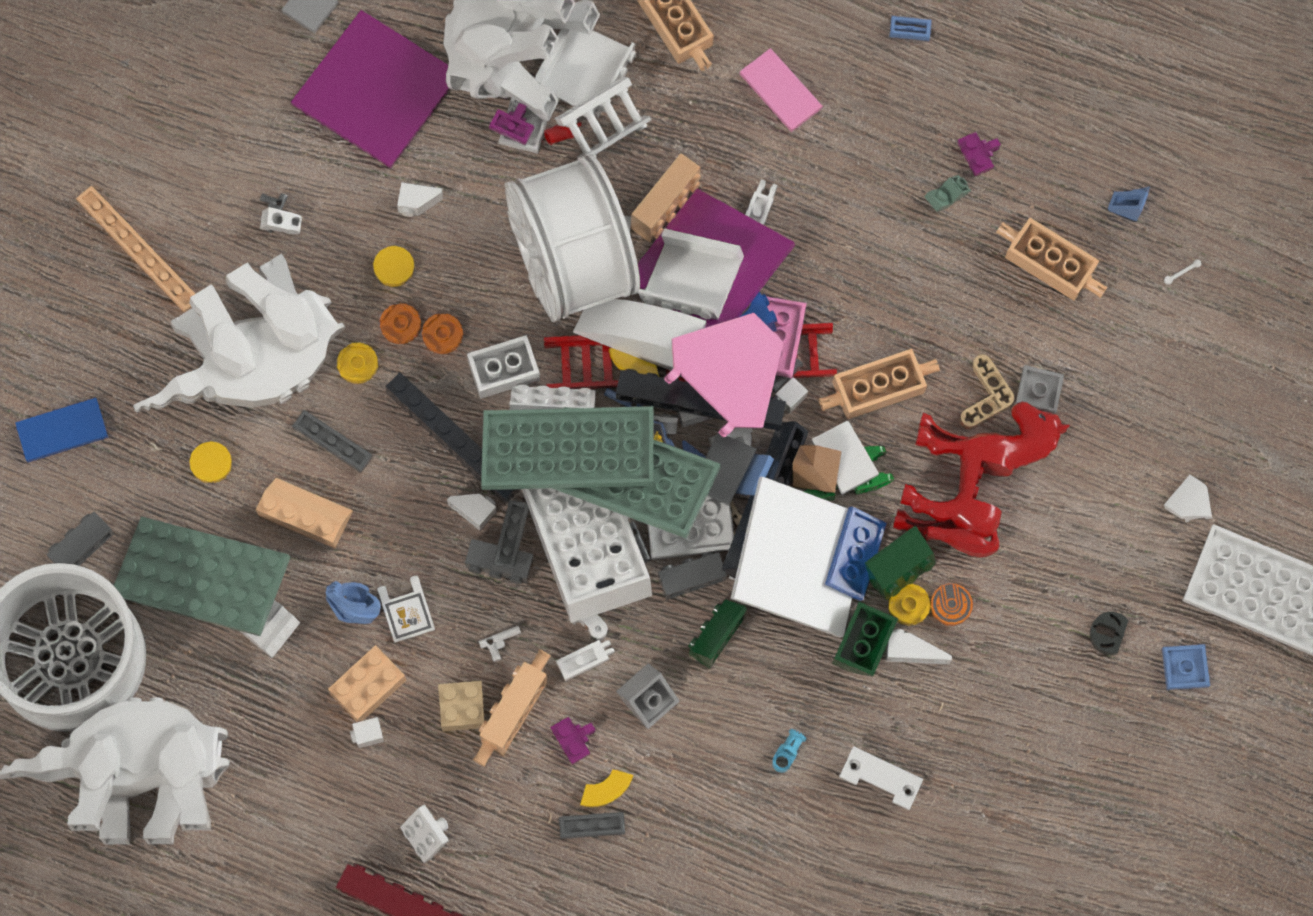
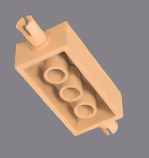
(680, 29)
(1052, 259)
(879, 384)
(513, 708)

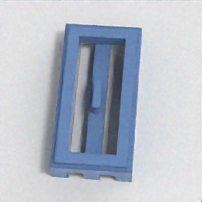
(900, 33)

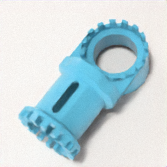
(788, 751)

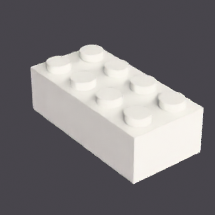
(550, 398)

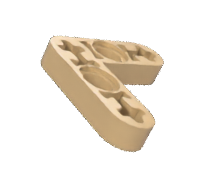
(992, 400)

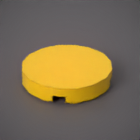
(393, 266)
(357, 363)
(210, 462)
(910, 605)

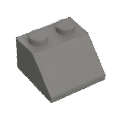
(648, 695)

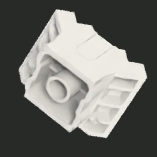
(276, 631)

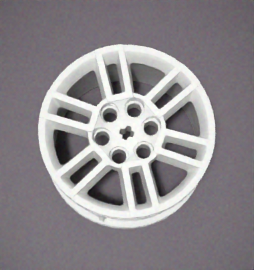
(572, 237)
(44, 584)

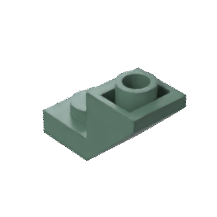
(948, 193)

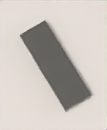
(592, 825)

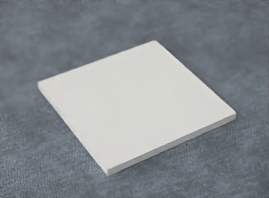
(790, 556)

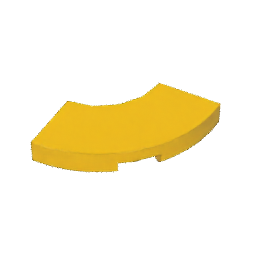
(626, 361)
(606, 791)

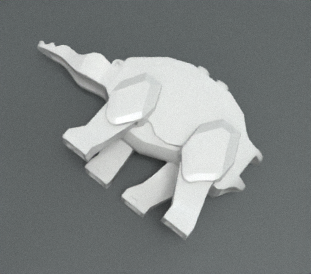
(493, 35)
(253, 358)
(127, 754)

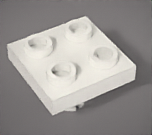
(425, 833)

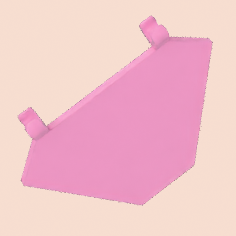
(730, 368)

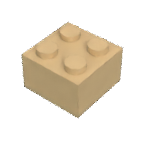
(461, 706)

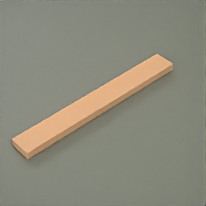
(136, 248)

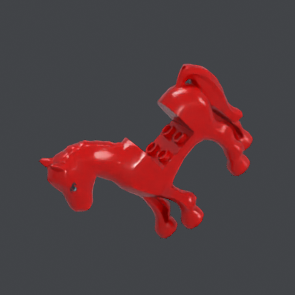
(967, 521)

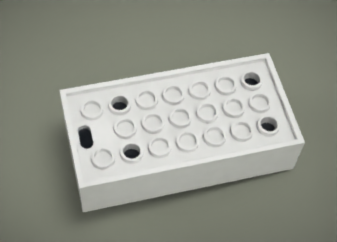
(588, 553)

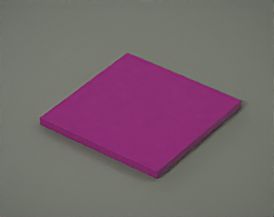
(374, 89)
(717, 221)

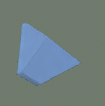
(1129, 203)

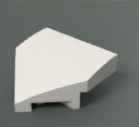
(1190, 500)

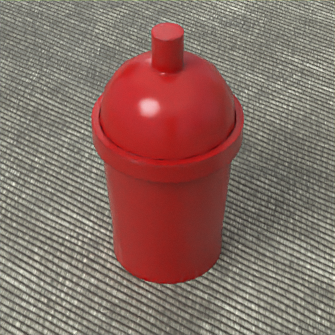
(558, 133)

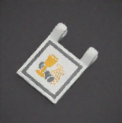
(407, 614)

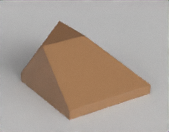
(816, 468)

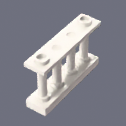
(603, 99)

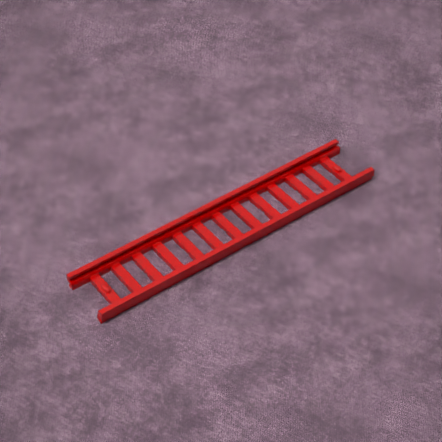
(565, 342)

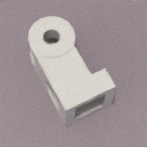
(280, 221)
(596, 627)

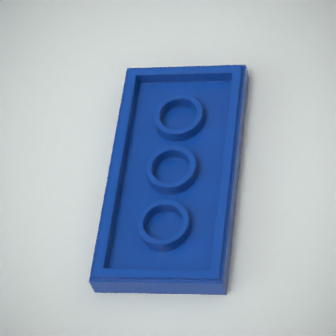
(61, 430)
(857, 544)

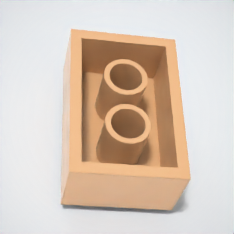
(367, 684)

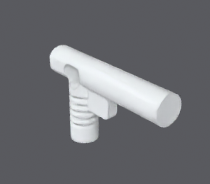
(498, 641)

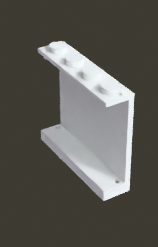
(584, 66)
(693, 274)

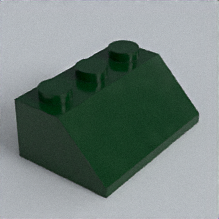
(900, 563)
(717, 632)
(864, 640)

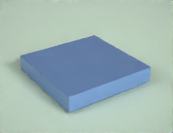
(758, 468)
(1185, 667)

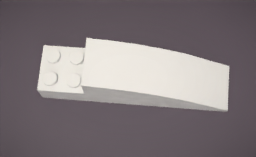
(637, 329)

